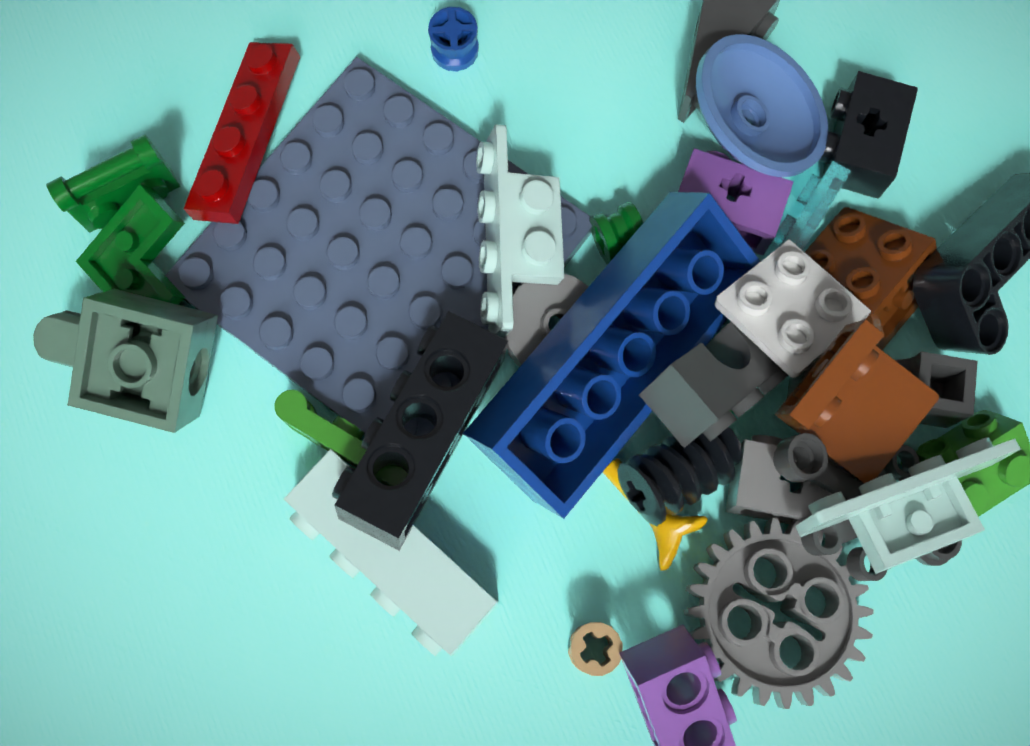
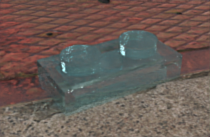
(817, 199)

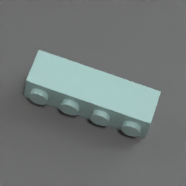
(414, 580)

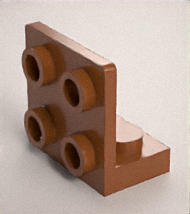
(874, 264)
(858, 402)

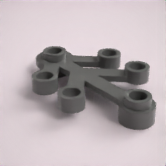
(814, 466)

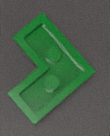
(129, 243)

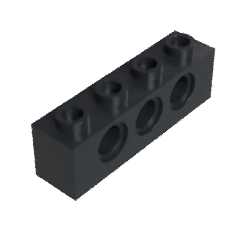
(392, 510)

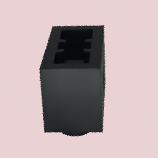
(869, 132)

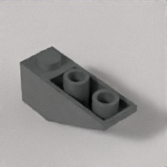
(720, 20)

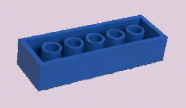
(581, 386)

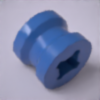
(450, 27)

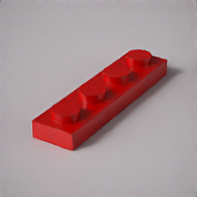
(242, 133)

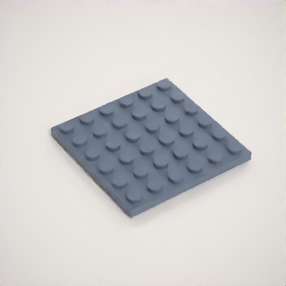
(354, 246)

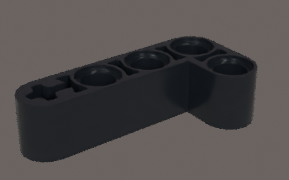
(963, 275)

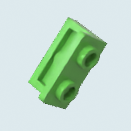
(997, 482)

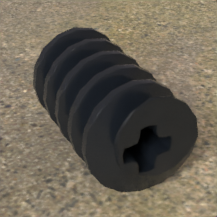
(676, 475)

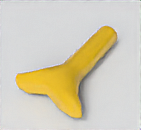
(668, 533)

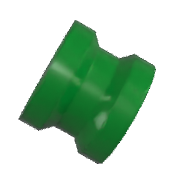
(614, 230)

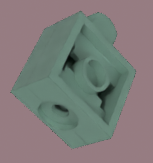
(132, 357)

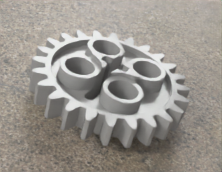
(756, 657)

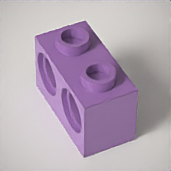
(678, 691)

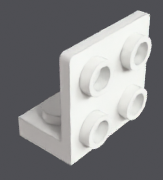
(790, 308)

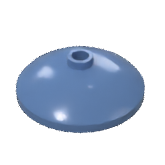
(761, 106)

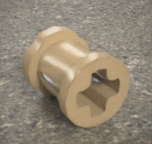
(611, 651)

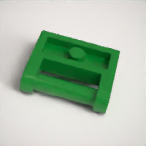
(102, 189)

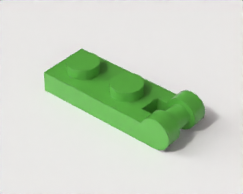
(338, 436)

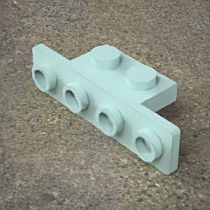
(520, 228)
(914, 514)

